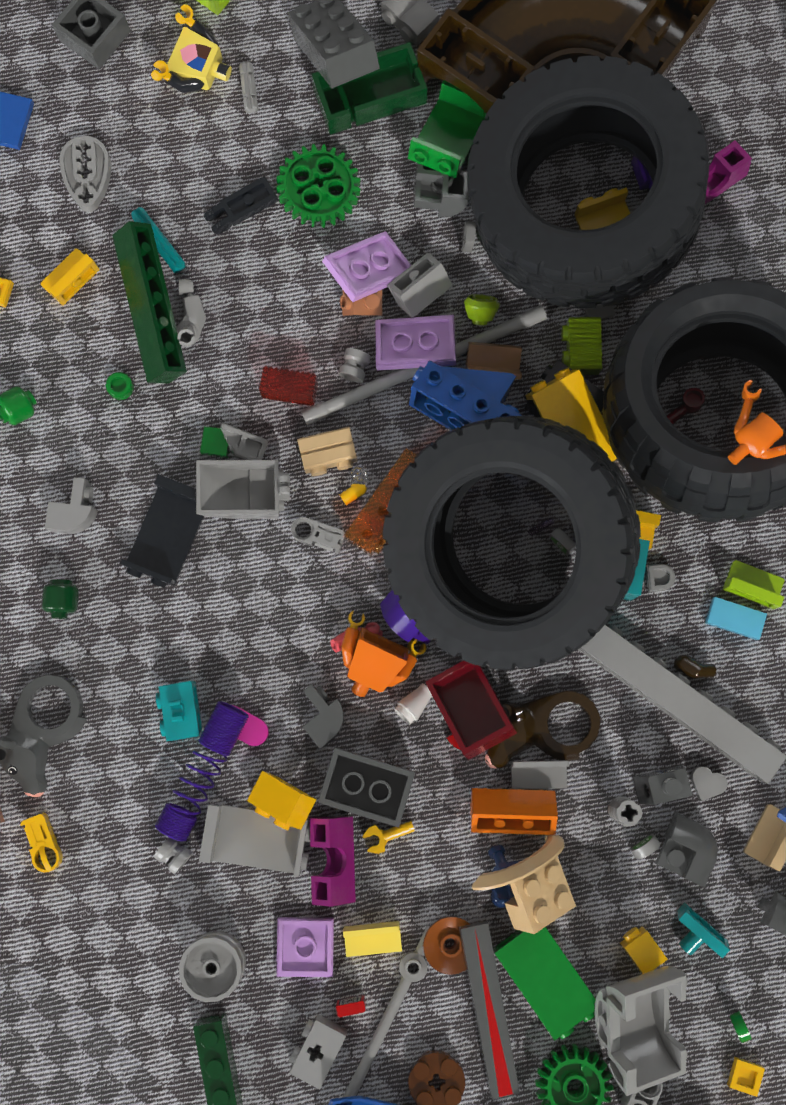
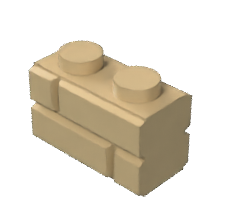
(327, 451)

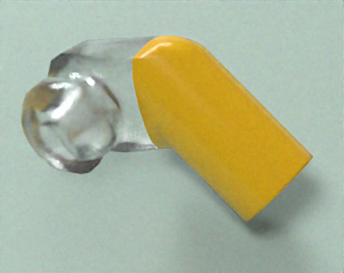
(358, 485)

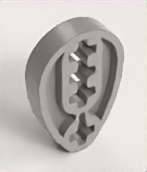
(72, 171)

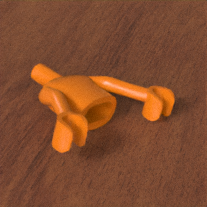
(757, 435)

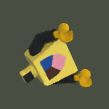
(194, 59)

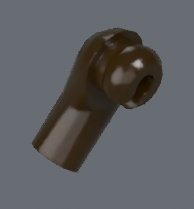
(693, 668)

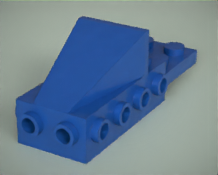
(465, 392)

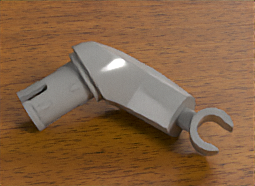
(194, 316)

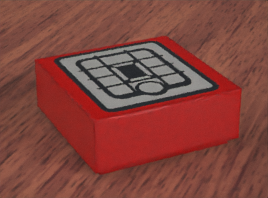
(351, 1006)

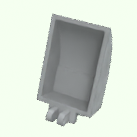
(241, 489)

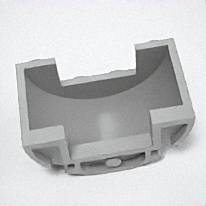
(635, 1028)

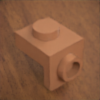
(367, 306)

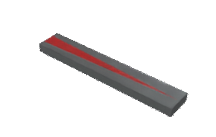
(489, 1010)

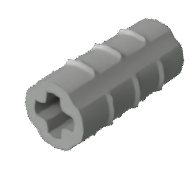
(629, 817)

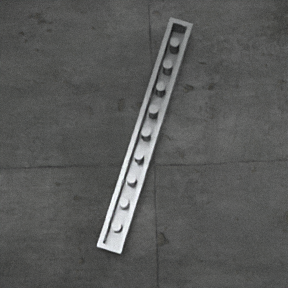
(684, 704)

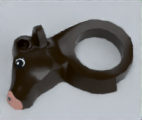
(532, 729)

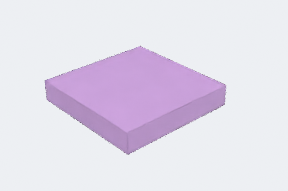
(305, 947)

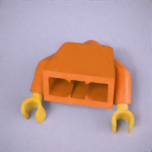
(375, 660)

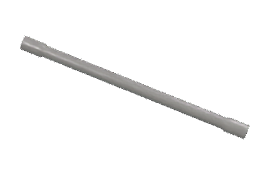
(324, 409)

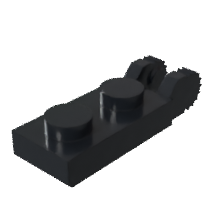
(242, 205)

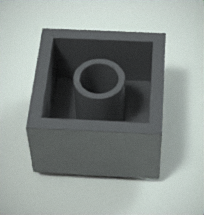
(91, 29)

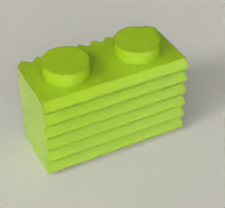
(583, 344)

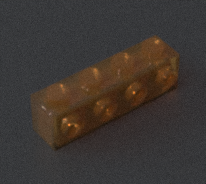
(367, 528)

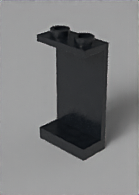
(165, 534)

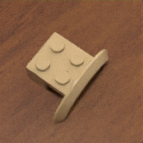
(537, 887)

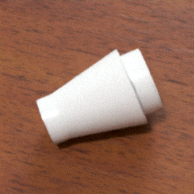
(413, 705)

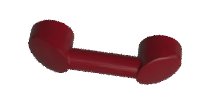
(691, 403)

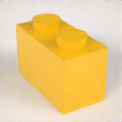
(281, 800)

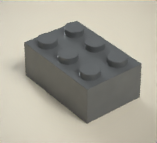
(366, 787)

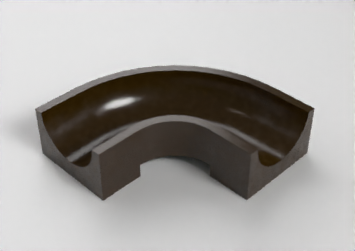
(497, 42)

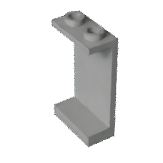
(253, 840)

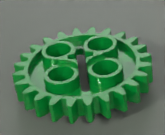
(328, 205)

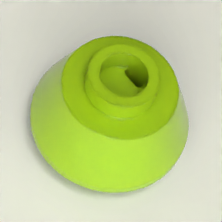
(481, 308)

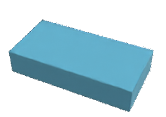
(736, 618)

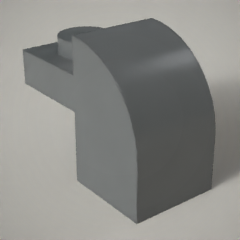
(330, 719)

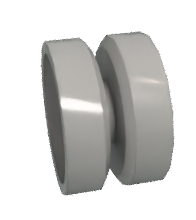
(205, 982)

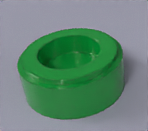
(119, 385)
(740, 1027)

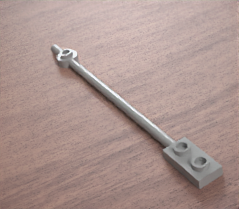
(407, 978)

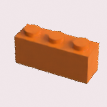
(513, 811)

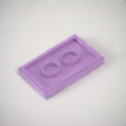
(366, 265)
(415, 341)

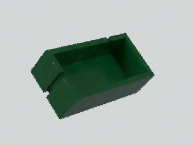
(375, 95)

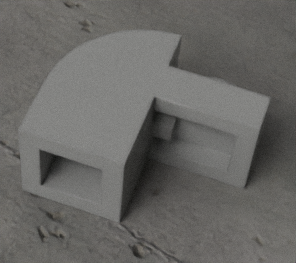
(75, 516)

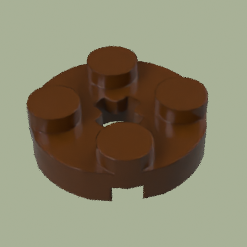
(422, 1072)

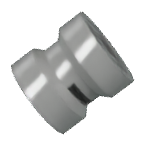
(354, 365)
(173, 855)

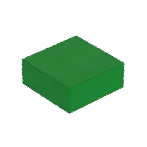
(214, 443)

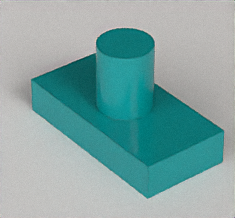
(700, 933)

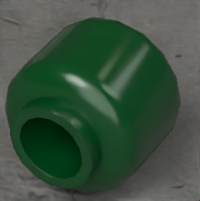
(60, 598)

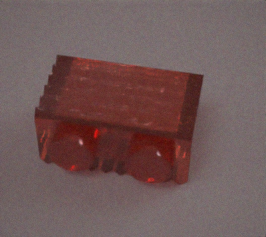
(288, 386)

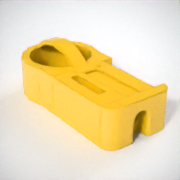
(40, 836)

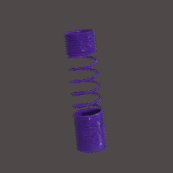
(219, 736)

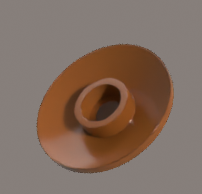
(445, 959)

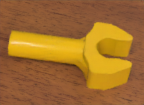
(387, 835)

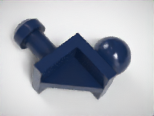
(501, 894)

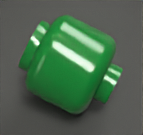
(16, 405)

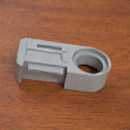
(321, 534)

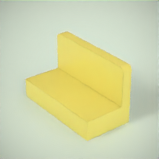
(372, 938)

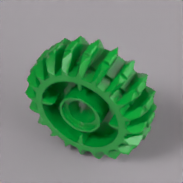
(569, 1067)

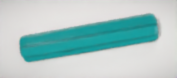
(164, 247)

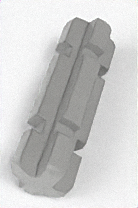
(248, 87)

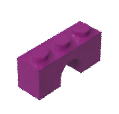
(727, 169)
(337, 881)

